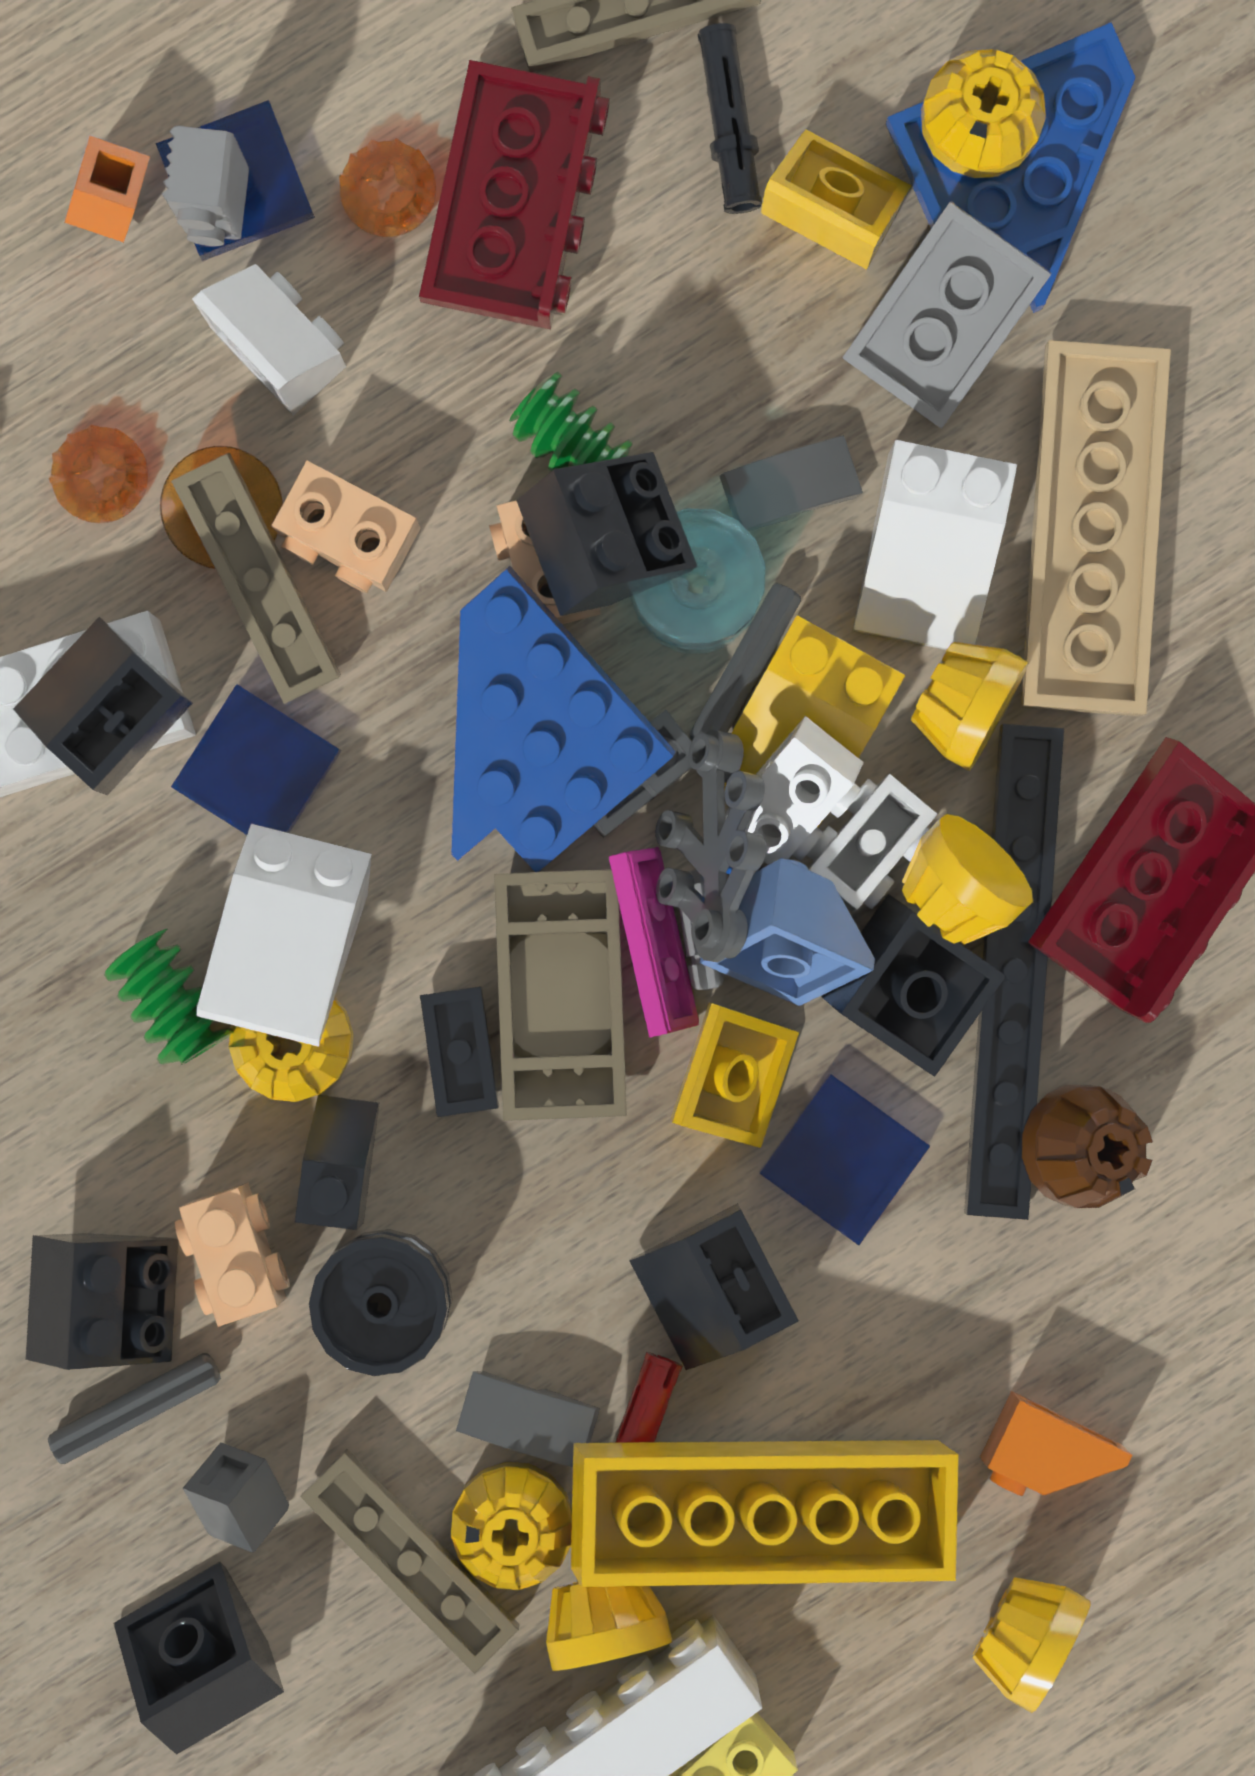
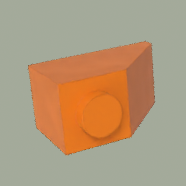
(1046, 1450)

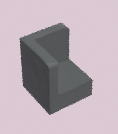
(236, 1497)

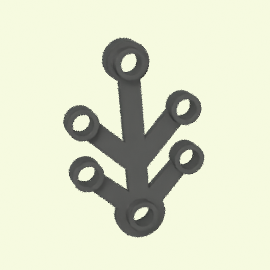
(717, 923)

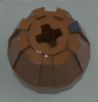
(1084, 1146)

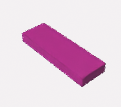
(653, 943)

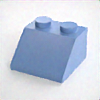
(797, 936)

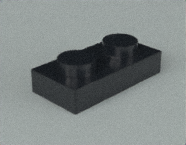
(459, 1051)

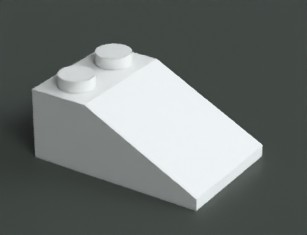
(933, 545)
(285, 934)

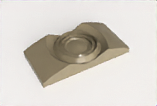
(560, 995)

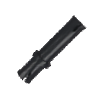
(733, 143)

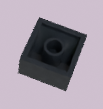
(920, 987)
(196, 1659)

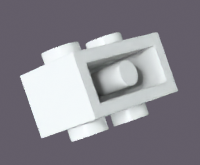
(802, 785)
(882, 829)

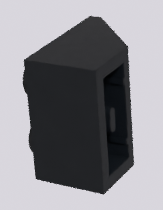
(605, 531)
(101, 707)
(714, 1289)
(101, 1300)

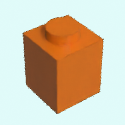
(107, 189)

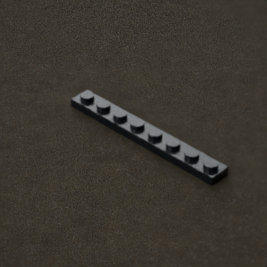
(1013, 1017)

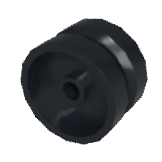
(352, 1327)

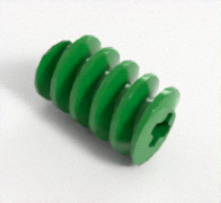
(561, 429)
(164, 1000)

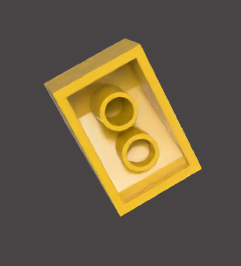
(816, 679)

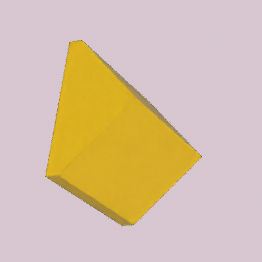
(834, 198)
(734, 1076)

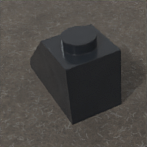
(337, 1163)

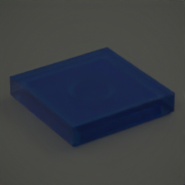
(274, 189)
(255, 765)
(844, 1159)

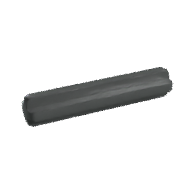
(748, 660)
(134, 1408)

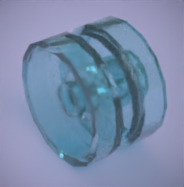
(726, 607)

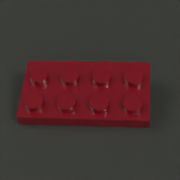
(513, 194)
(1154, 884)

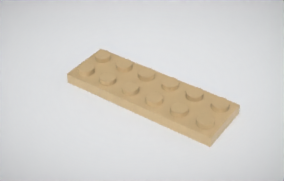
(1095, 528)

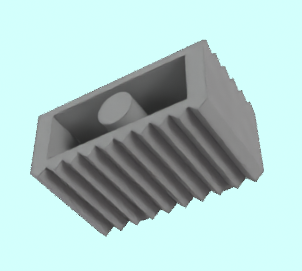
(206, 184)

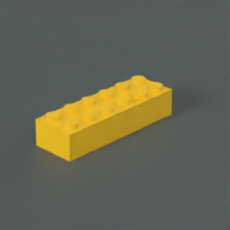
(763, 1512)

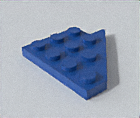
(1044, 196)
(538, 729)

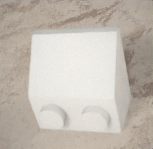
(271, 335)

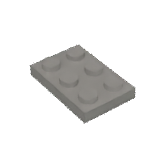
(946, 315)

